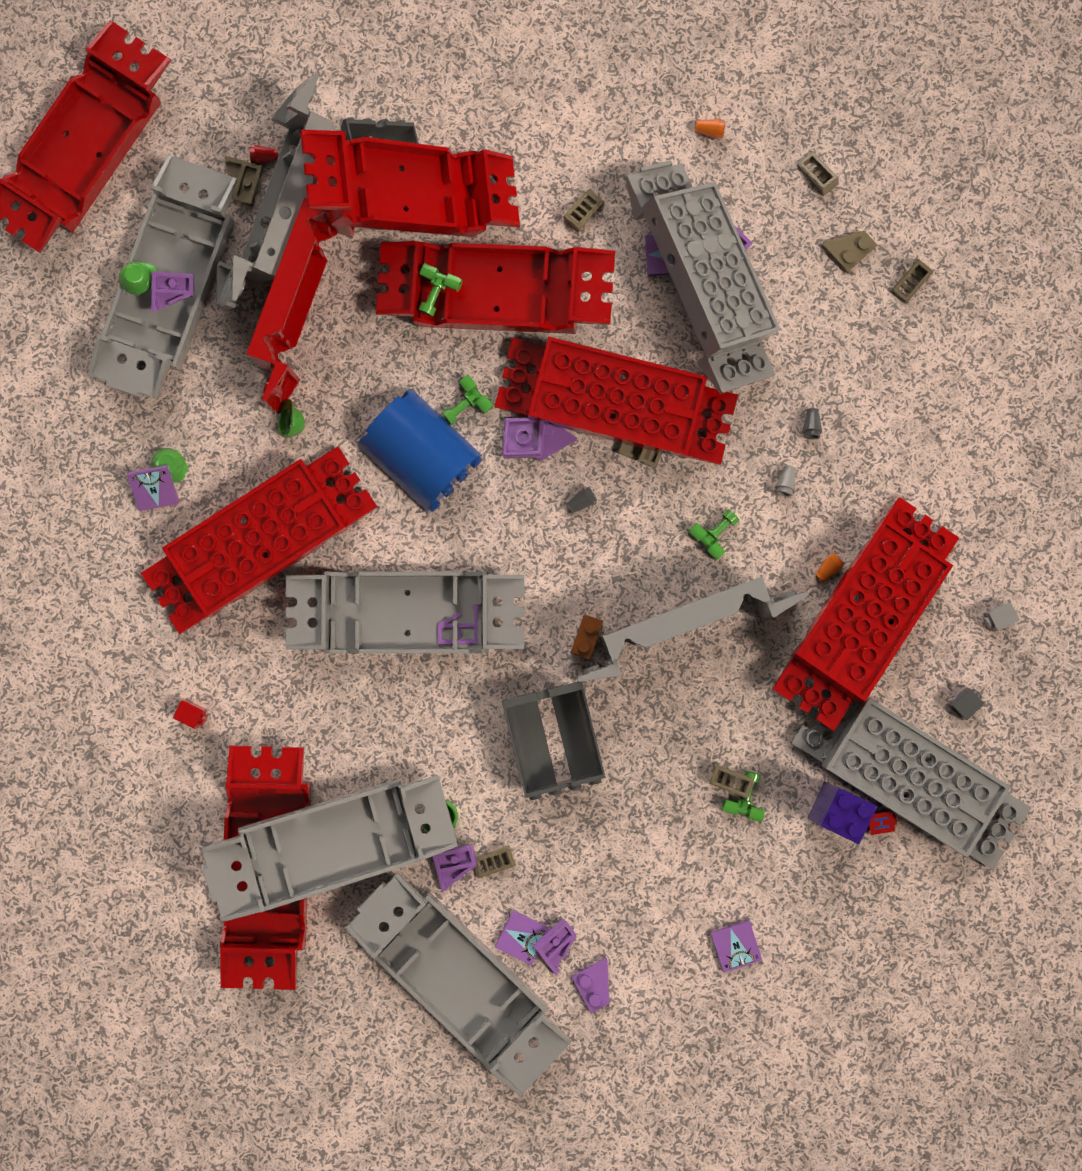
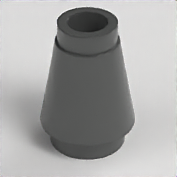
(812, 424)
(582, 500)

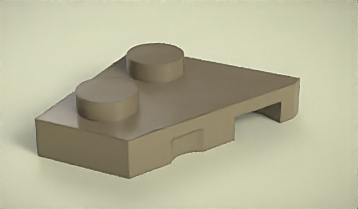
(248, 179)
(850, 249)

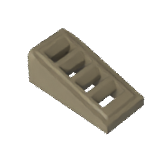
(822, 188)
(573, 210)
(924, 268)
(715, 776)
(511, 861)

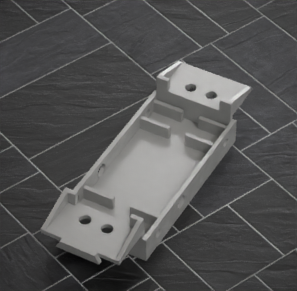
(280, 201)
(176, 237)
(708, 272)
(327, 846)
(459, 982)

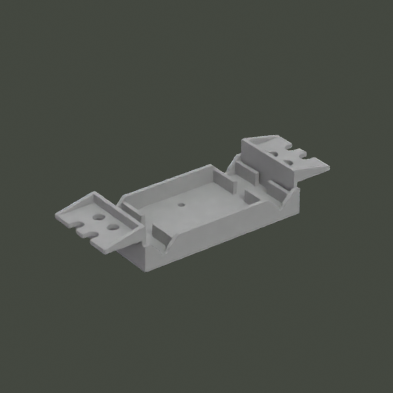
(372, 612)
(689, 618)
(945, 797)

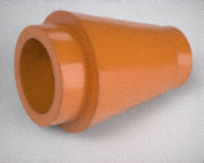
(712, 128)
(829, 567)

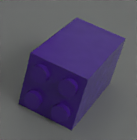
(842, 812)

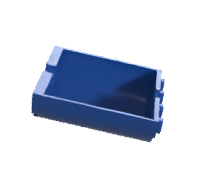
(419, 450)

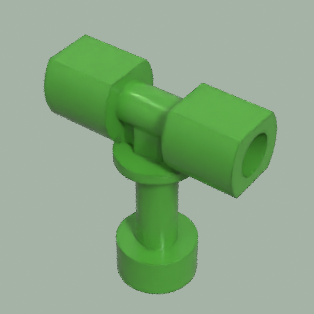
(439, 282)
(472, 397)
(709, 538)
(743, 805)

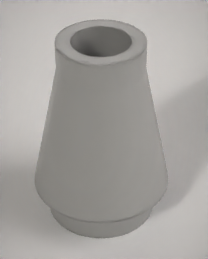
(786, 481)

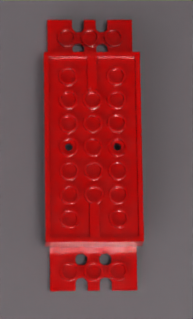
(103, 115)
(440, 189)
(534, 290)
(291, 301)
(582, 387)
(283, 517)
(852, 639)
(282, 929)

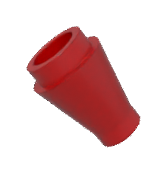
(262, 154)

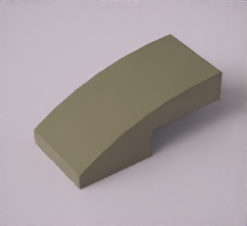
(642, 455)

